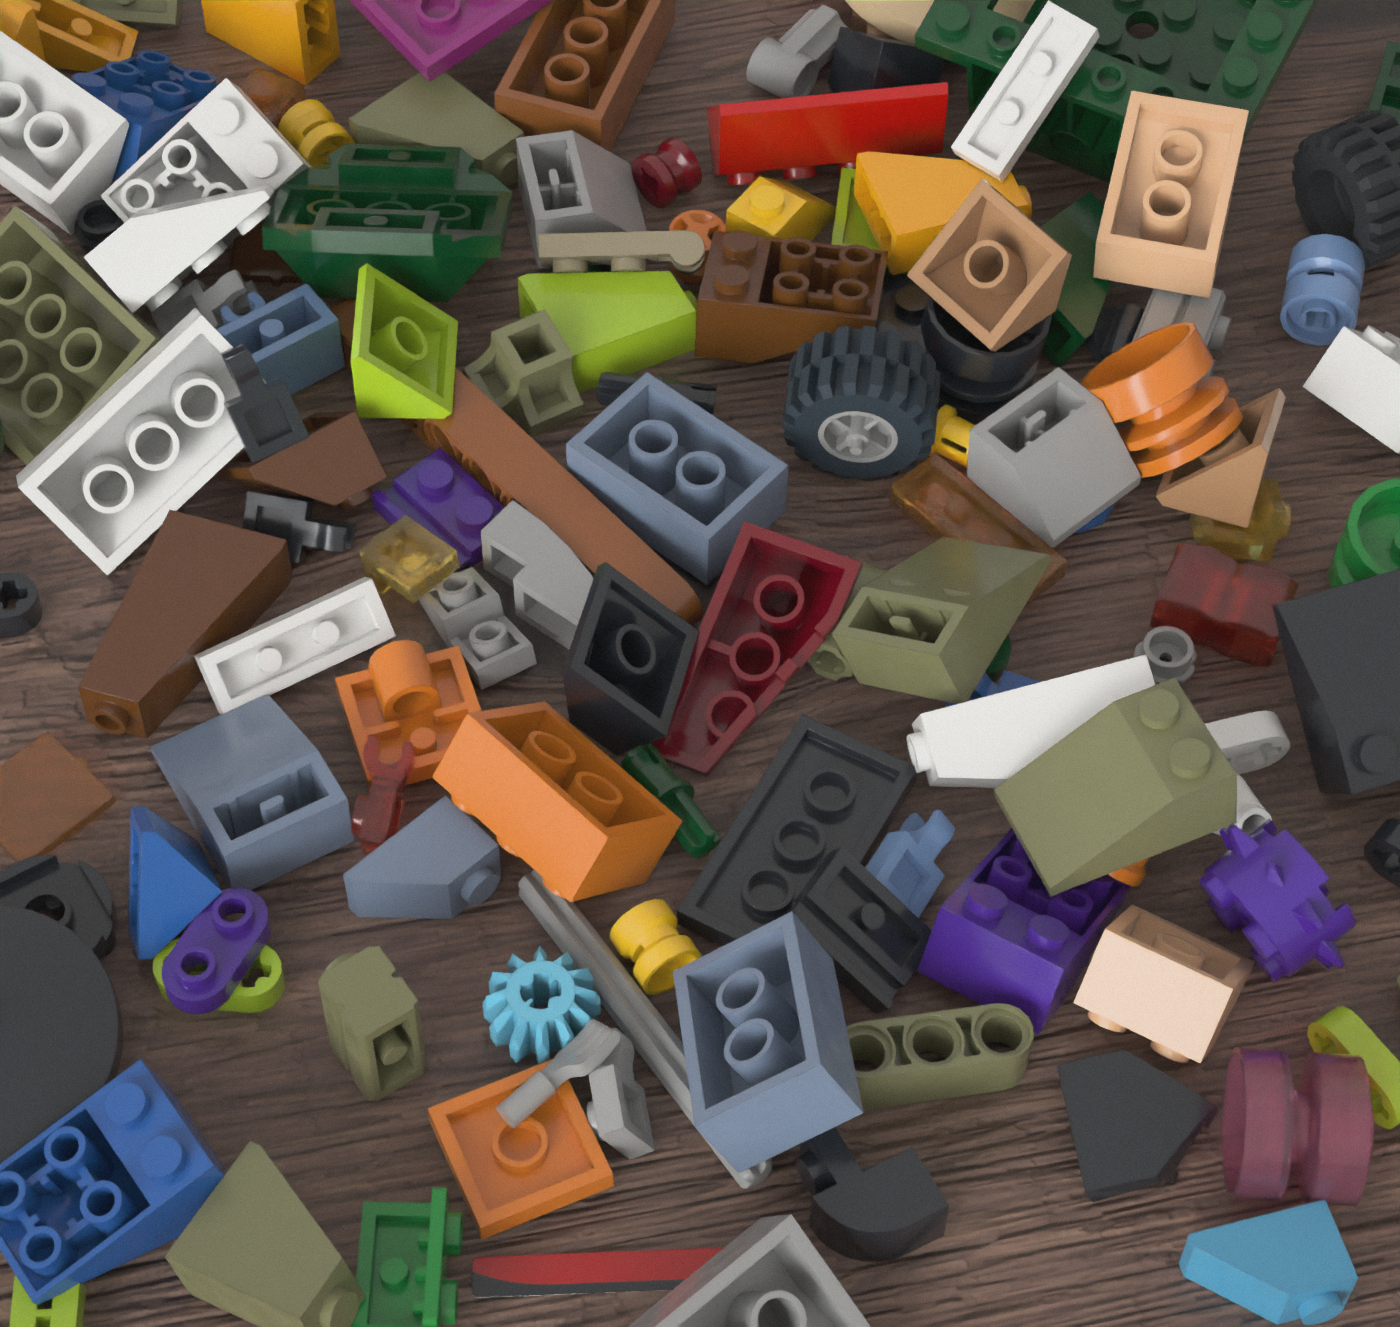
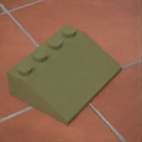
(59, 335)

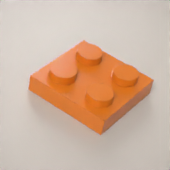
(521, 1170)

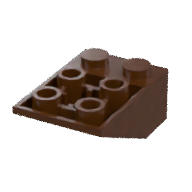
(776, 293)

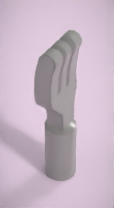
(575, 1060)

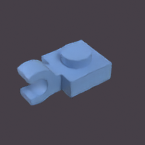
(907, 859)

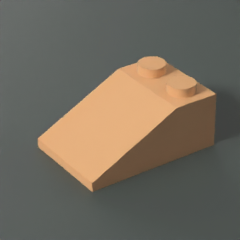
(1169, 194)

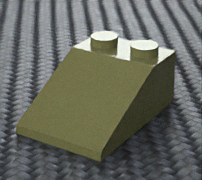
(1120, 789)

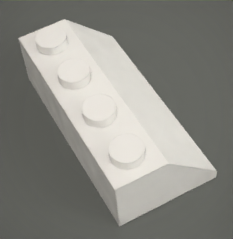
(53, 137)
(140, 446)

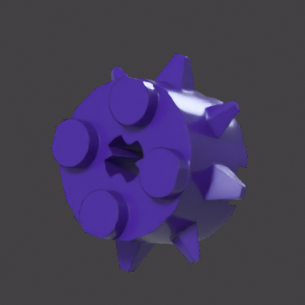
(1277, 899)

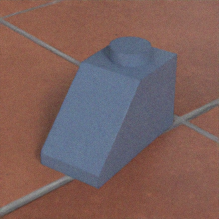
(426, 868)

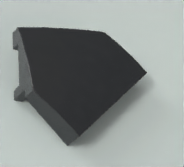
(1129, 1122)

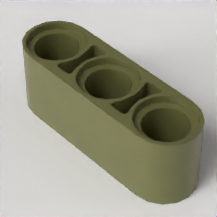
(956, 1036)

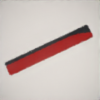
(585, 1272)

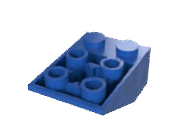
(148, 95)
(103, 1185)

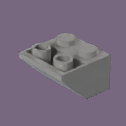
(574, 187)
(1051, 458)

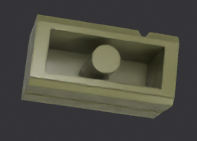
(372, 1022)

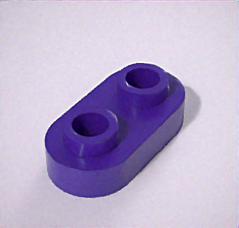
(221, 946)

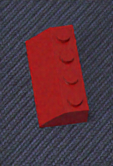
(824, 130)

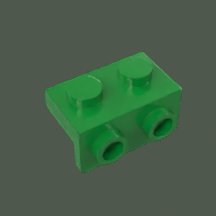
(406, 1263)

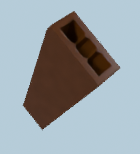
(189, 594)

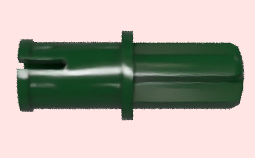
(655, 775)

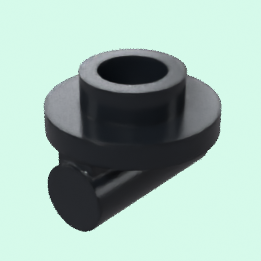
(1114, 329)

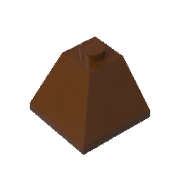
(328, 467)

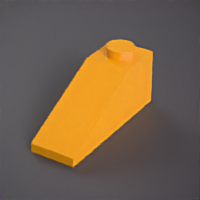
(80, 37)

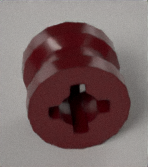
(666, 172)

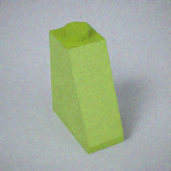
(613, 318)

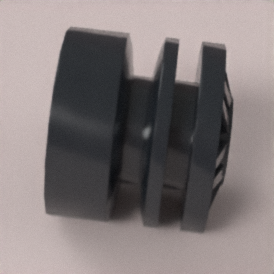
(972, 374)

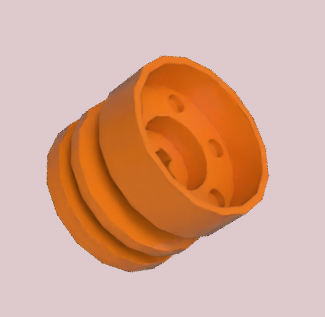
(1163, 400)

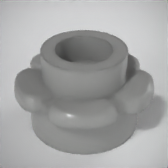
(1172, 645)

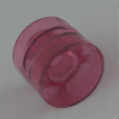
(1319, 1127)

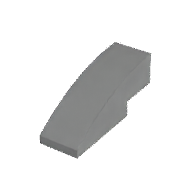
(541, 568)

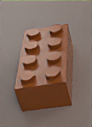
(583, 66)

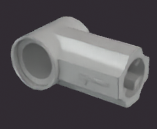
(793, 62)

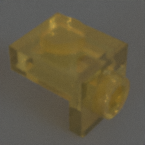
(1257, 542)

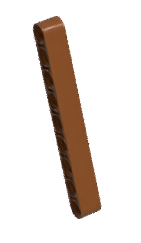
(520, 470)

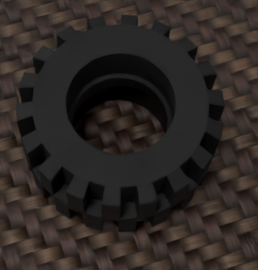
(1351, 183)

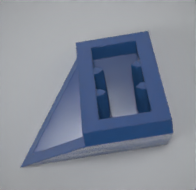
(166, 882)

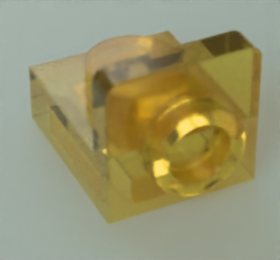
(407, 559)

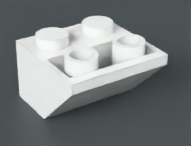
(1362, 381)

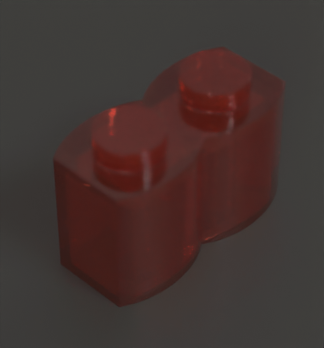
(1223, 603)

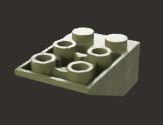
(938, 617)

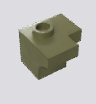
(529, 374)

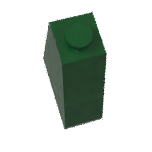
(1081, 294)

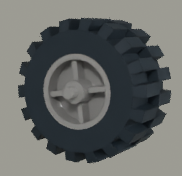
(861, 403)

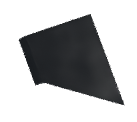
(880, 62)

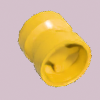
(313, 131)
(652, 942)

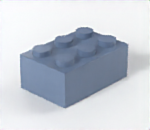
(677, 475)
(765, 1043)

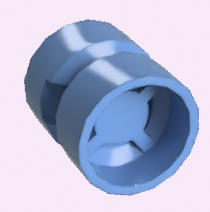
(1322, 288)

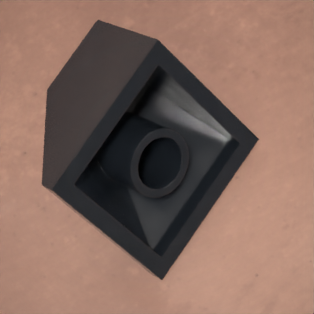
(625, 664)

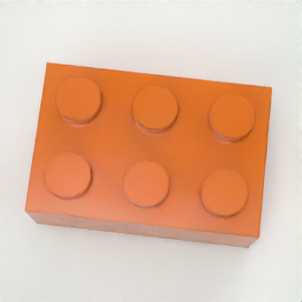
(556, 800)

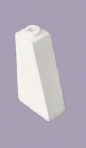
(1002, 733)

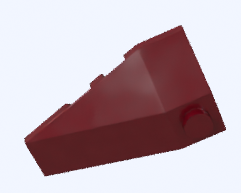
(757, 633)

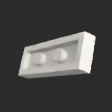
(1025, 91)
(295, 645)

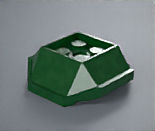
(400, 208)

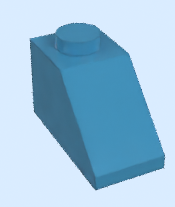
(1276, 1264)

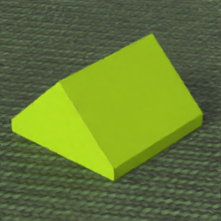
(401, 352)

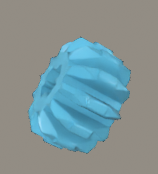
(534, 984)

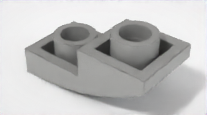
(472, 616)

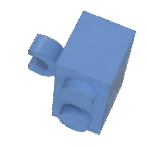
(288, 337)

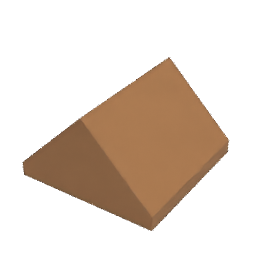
(993, 268)
(1229, 475)

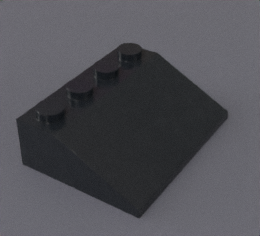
(1347, 679)

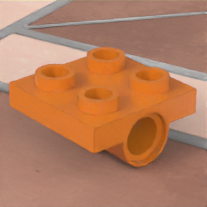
(408, 700)

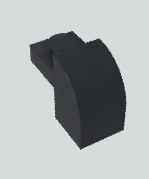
(871, 1211)

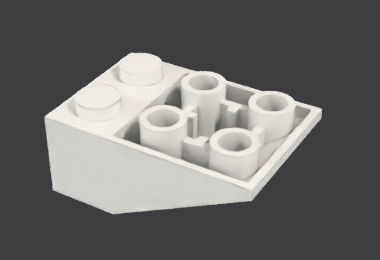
(210, 152)
(160, 242)

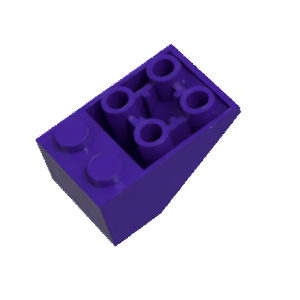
(1013, 941)

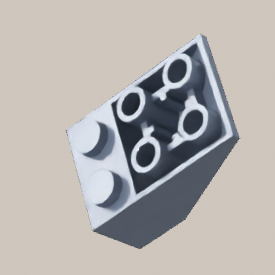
(256, 793)

